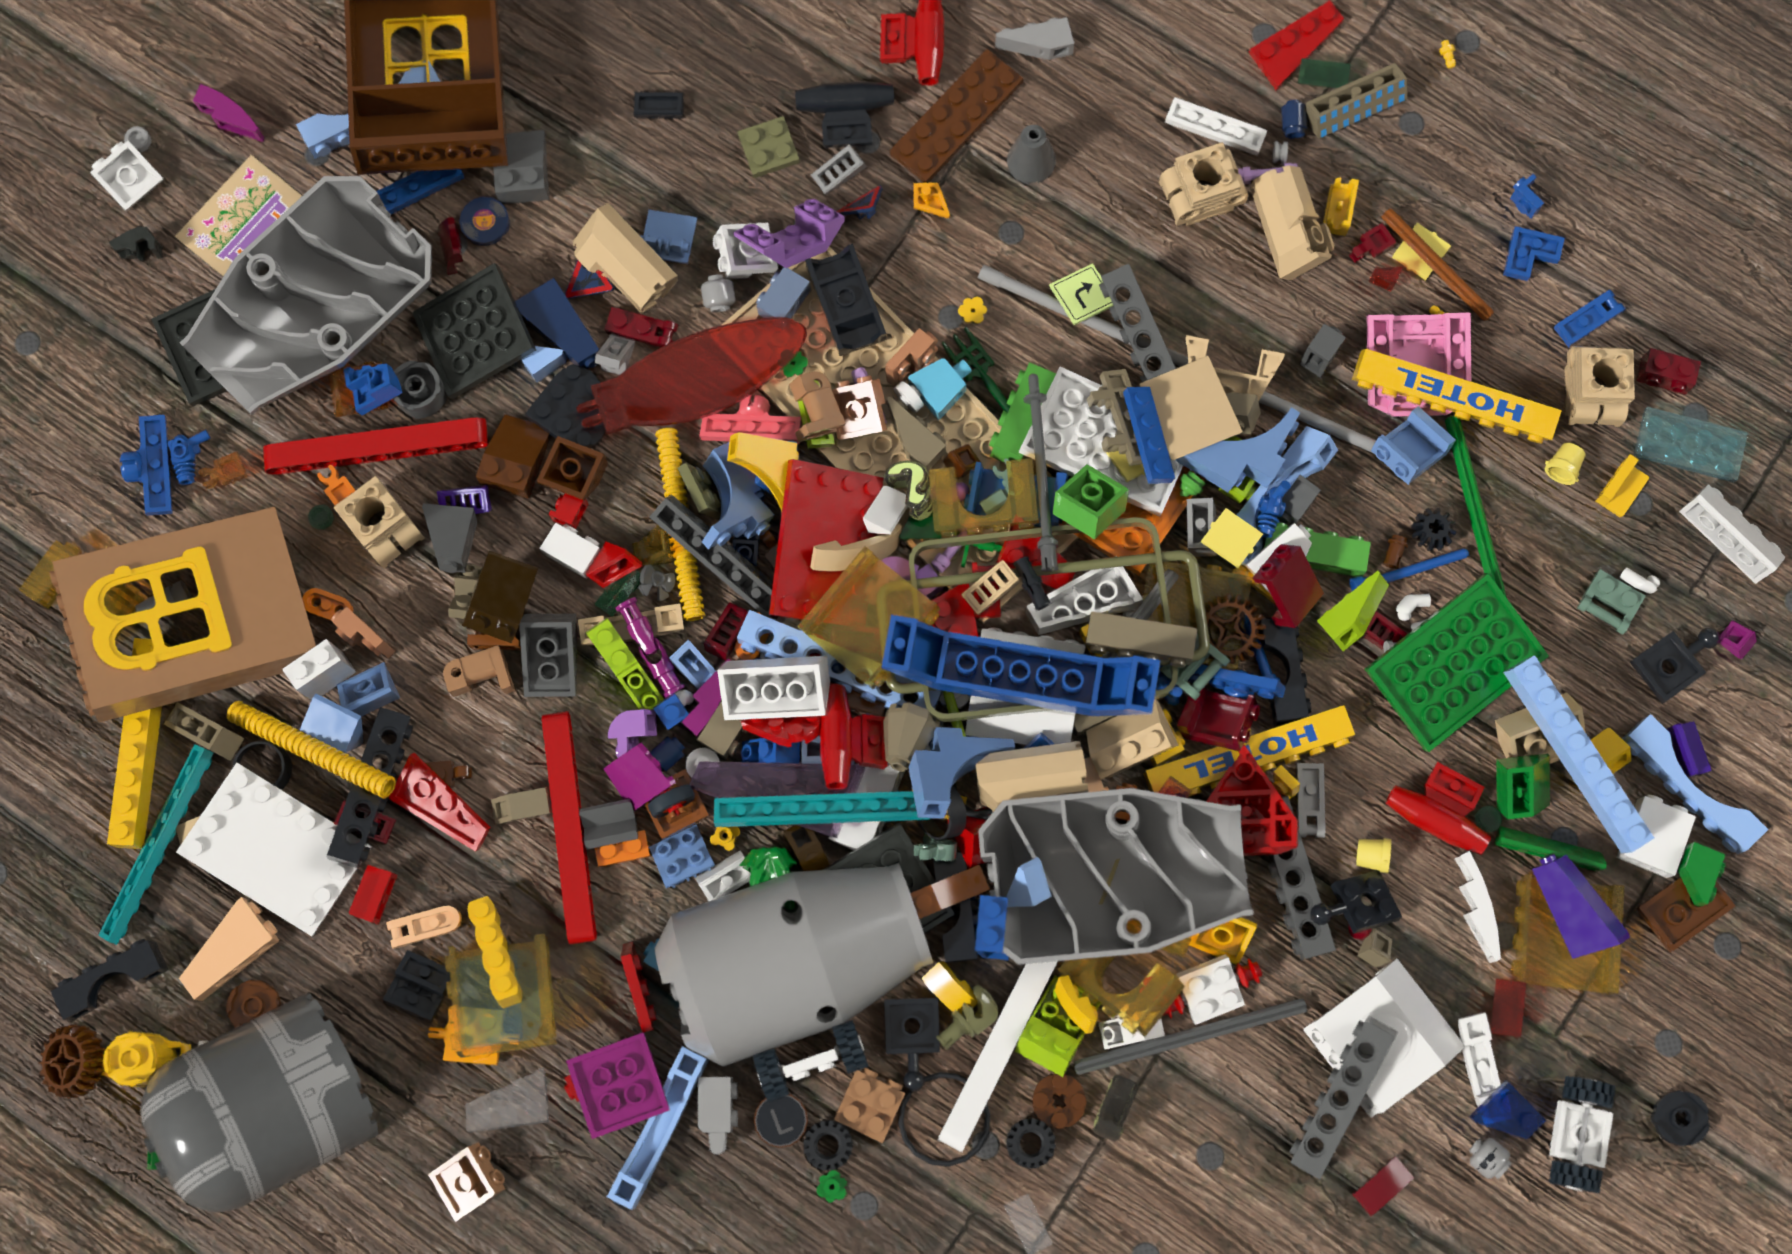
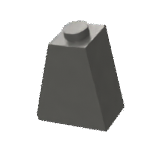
(451, 535)

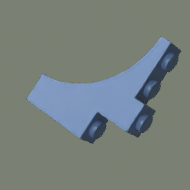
(1258, 457)
(740, 500)
(949, 759)

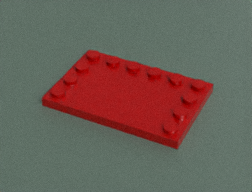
(817, 508)

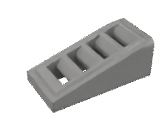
(851, 171)

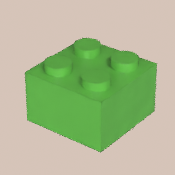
(1090, 501)

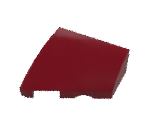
(450, 244)

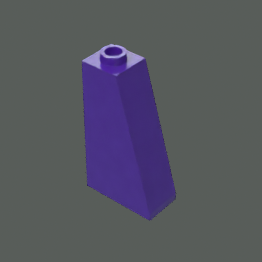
(1577, 908)

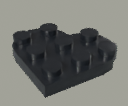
(557, 404)

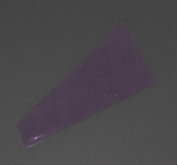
(771, 779)

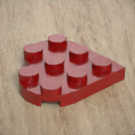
(785, 729)

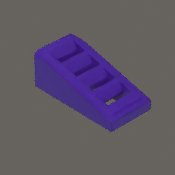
(483, 495)

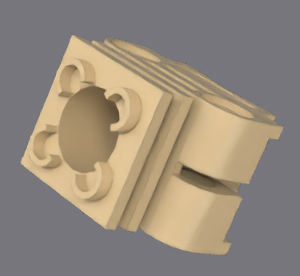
(1195, 202)
(1586, 398)
(389, 533)

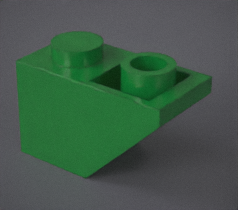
(1699, 872)

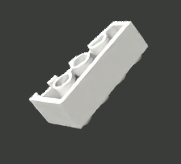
(1095, 591)

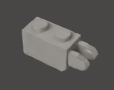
(716, 1110)

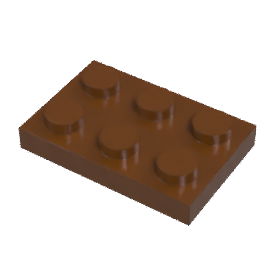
(1675, 916)

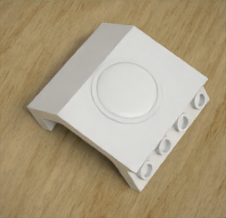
(1023, 727)
(1418, 1051)

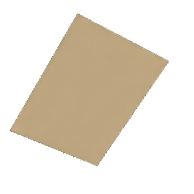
(1192, 408)

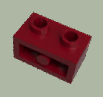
(1668, 371)

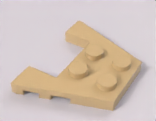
(1238, 381)

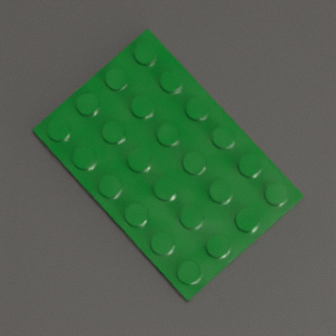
(1454, 662)

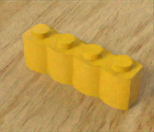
(495, 955)

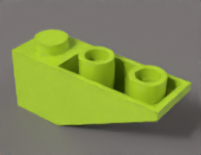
(1352, 615)

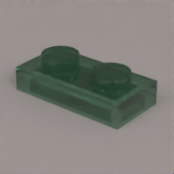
(1323, 73)
(618, 592)

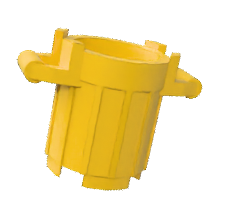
(137, 1057)

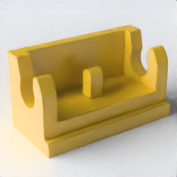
(1340, 206)

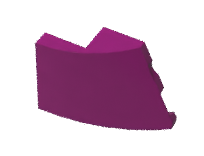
(638, 776)

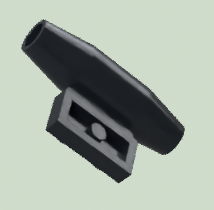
(845, 109)

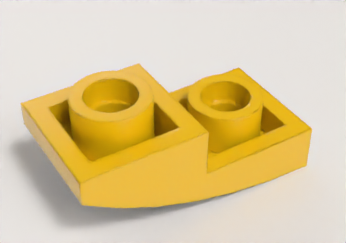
(949, 988)
(1077, 1008)

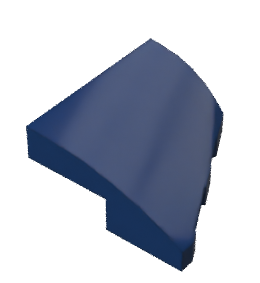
(372, 386)

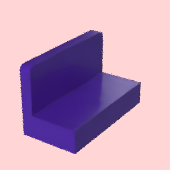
(1689, 749)

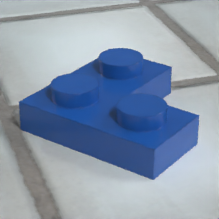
(1527, 246)

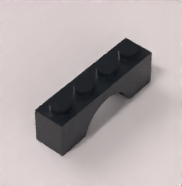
(1283, 644)
(960, 940)
(80, 994)

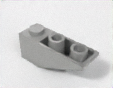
(1041, 40)

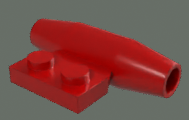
(915, 37)
(848, 740)
(1443, 808)

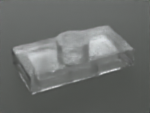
(1028, 1224)

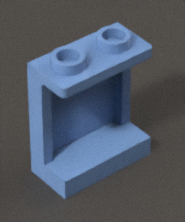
(1413, 446)

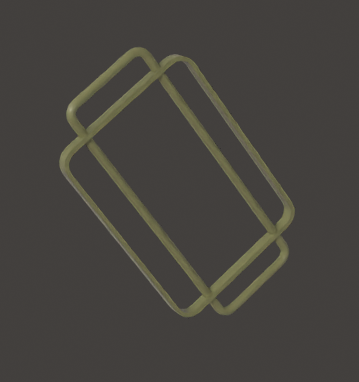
(1156, 557)

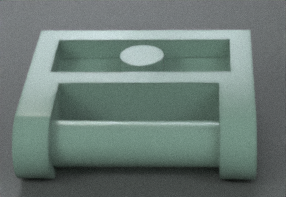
(1614, 595)
(1186, 672)

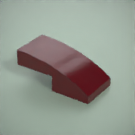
(1383, 1186)

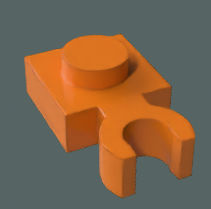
(338, 488)

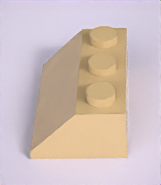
(1521, 735)
(1129, 741)

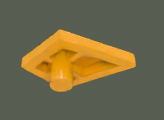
(930, 199)

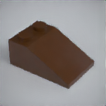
(513, 457)

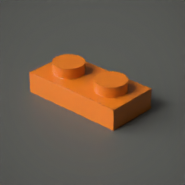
(623, 851)

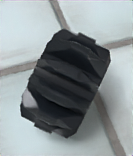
(1444, 528)

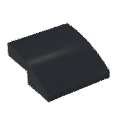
(418, 987)

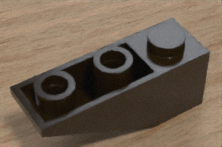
(805, 848)

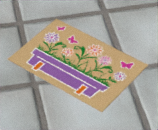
(237, 214)

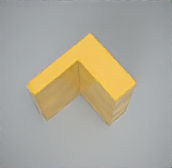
(1623, 487)
(1612, 749)

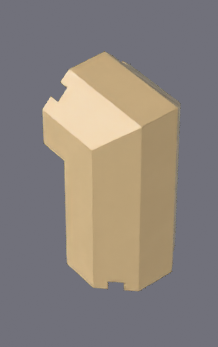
(1290, 222)
(624, 258)
(1031, 773)

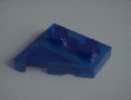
(1508, 1112)

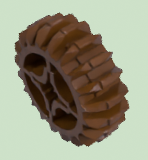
(1238, 617)
(71, 1044)

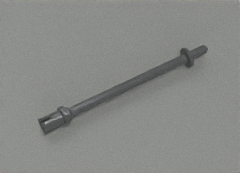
(1047, 543)

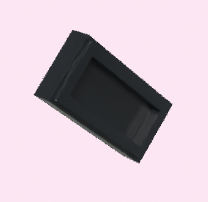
(659, 105)

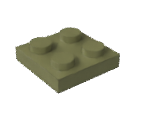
(768, 147)
(700, 489)

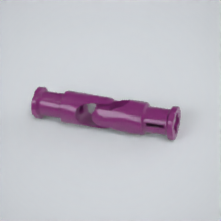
(641, 632)

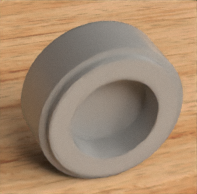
(138, 138)

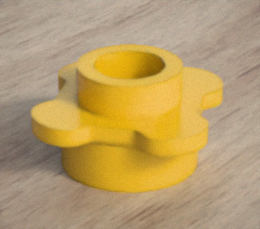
(727, 843)

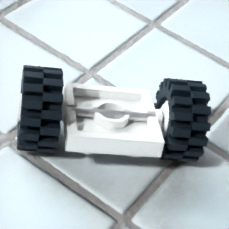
(772, 1073)
(1581, 1134)

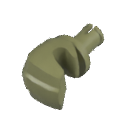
(968, 1022)

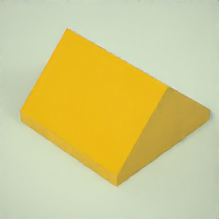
(1227, 938)

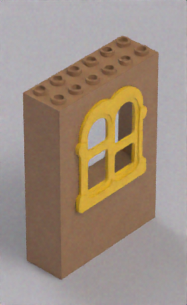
(242, 587)

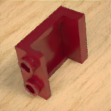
(1290, 584)
(1218, 719)

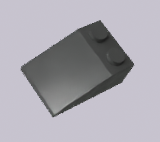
(527, 170)
(549, 654)

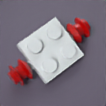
(1213, 988)

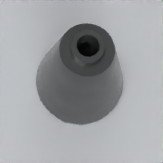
(1031, 156)

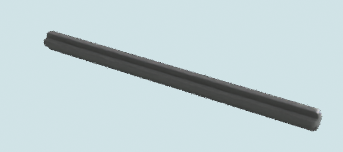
(1190, 1036)

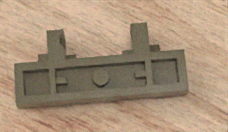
(1112, 396)

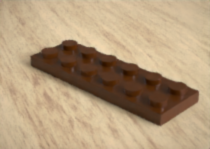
(956, 116)

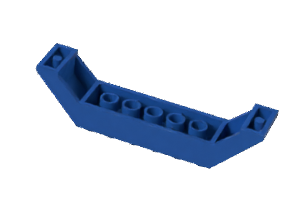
(1020, 671)

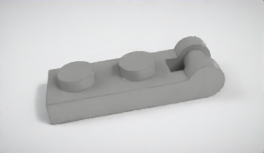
(1311, 799)

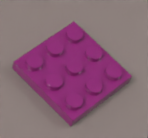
(618, 1085)

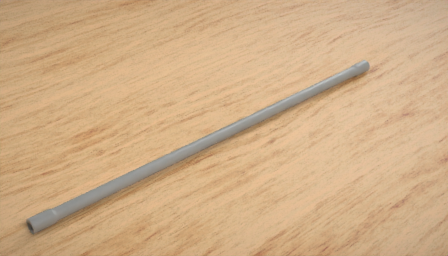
(1001, 280)

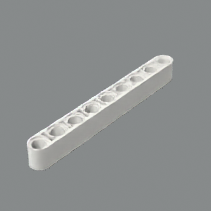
(996, 1054)

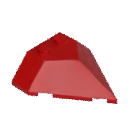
(1266, 820)

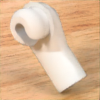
(1409, 603)

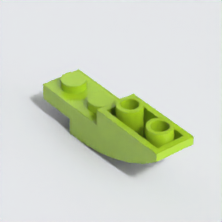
(624, 665)

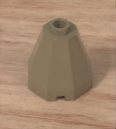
(906, 731)

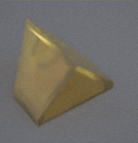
(654, 548)

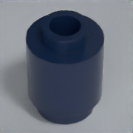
(1294, 119)
(668, 752)

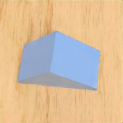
(544, 362)
(692, 664)
(1028, 885)

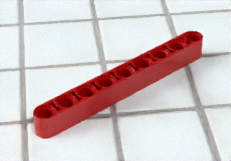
(375, 446)
(569, 828)

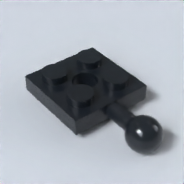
(1685, 665)
(1360, 916)
(924, 1041)

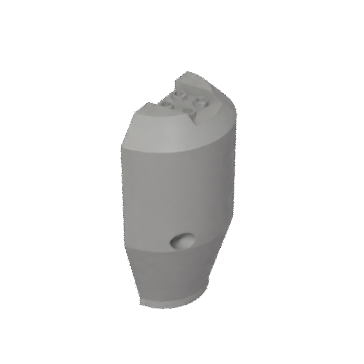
(309, 293)
(1174, 873)
(763, 972)

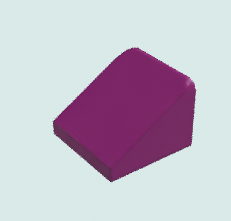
(1737, 639)

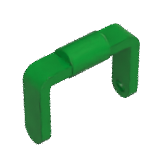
(984, 546)

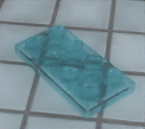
(1690, 444)

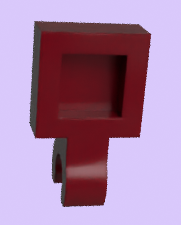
(1374, 242)

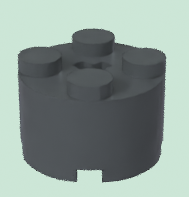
(431, 393)

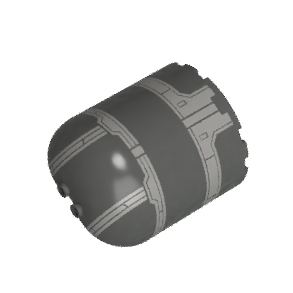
(255, 1108)

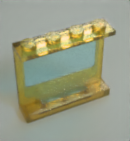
(481, 1022)

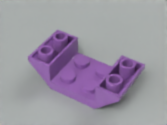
(810, 236)

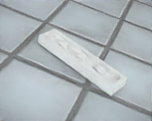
(1216, 126)

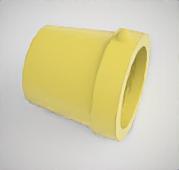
(1565, 464)
(1374, 854)

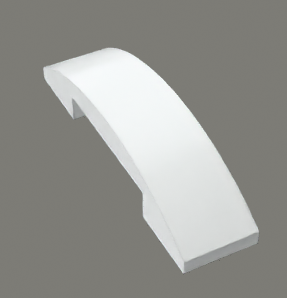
(1478, 1055)

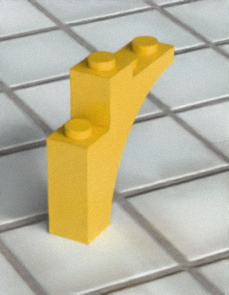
(764, 458)

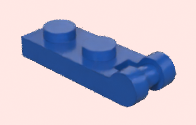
(1588, 318)

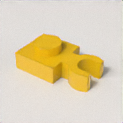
(1285, 782)

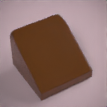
(962, 459)

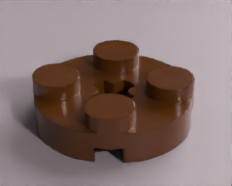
(1059, 1116)

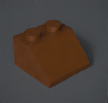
(573, 468)

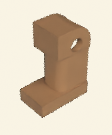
(819, 405)
(478, 668)

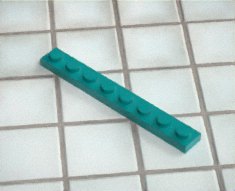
(815, 809)
(155, 845)

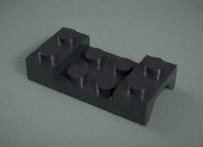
(846, 301)

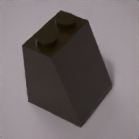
(500, 596)

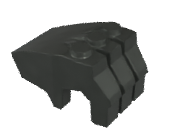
(135, 243)

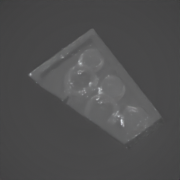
(511, 1106)

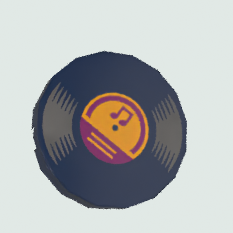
(484, 221)

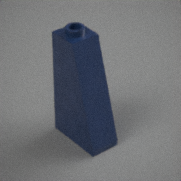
(554, 319)

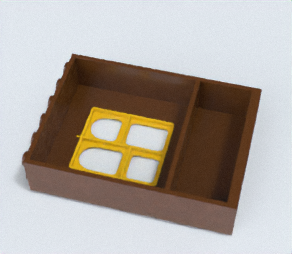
(428, 121)

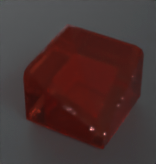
(1385, 277)

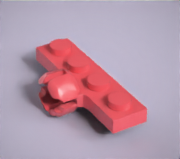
(750, 419)

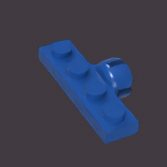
(151, 465)
(1241, 684)

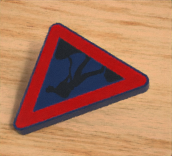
(863, 205)
(587, 283)

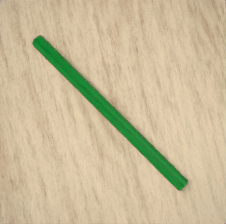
(1473, 501)

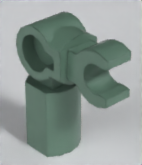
(997, 499)
(937, 849)

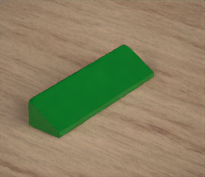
(1543, 847)

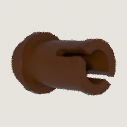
(1395, 551)

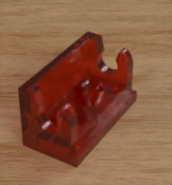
(1508, 1008)

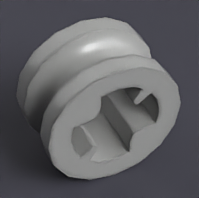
(1280, 152)

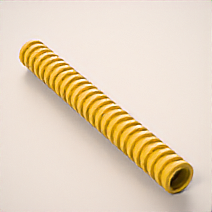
(684, 560)
(311, 749)

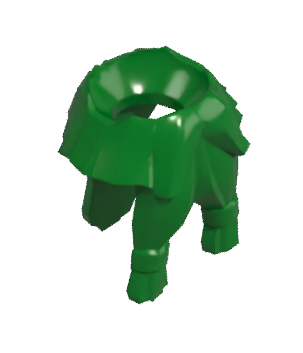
(769, 864)

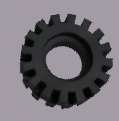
(1047, 1143)
(811, 1145)

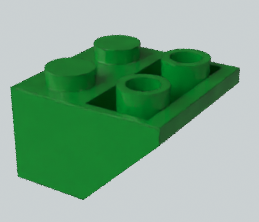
(1523, 785)

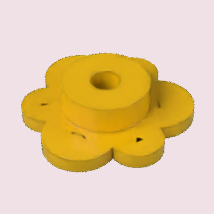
(975, 304)

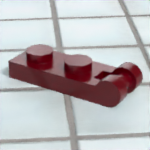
(640, 327)

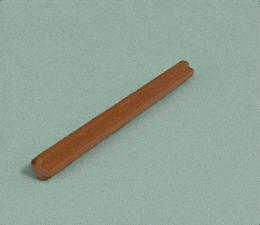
(1437, 264)

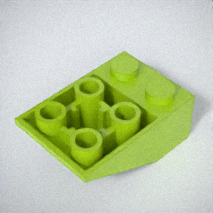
(1051, 1034)

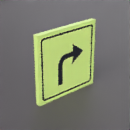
(1081, 294)

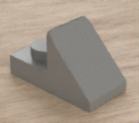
(615, 354)

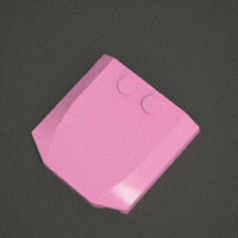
(1425, 340)

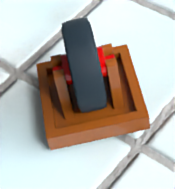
(676, 807)

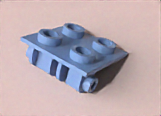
(670, 235)
(681, 856)

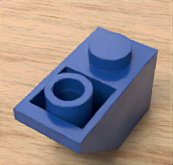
(766, 751)

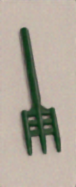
(979, 371)

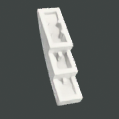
(1481, 918)

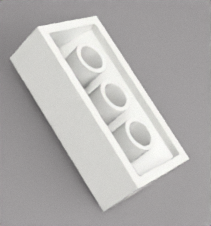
(1733, 534)
(774, 687)

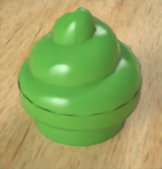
(1190, 484)

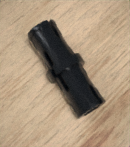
(1032, 583)

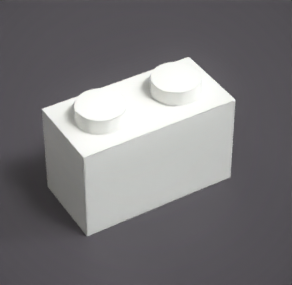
(570, 549)

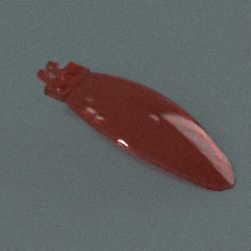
(696, 375)

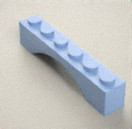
(327, 132)
(1306, 456)
(1653, 746)
(658, 1130)

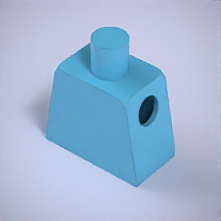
(940, 385)

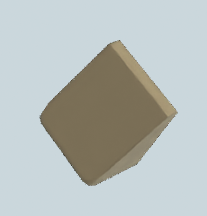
(1376, 948)

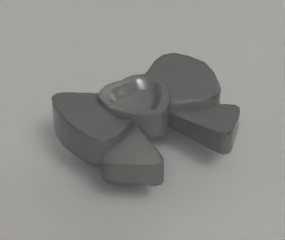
(650, 578)

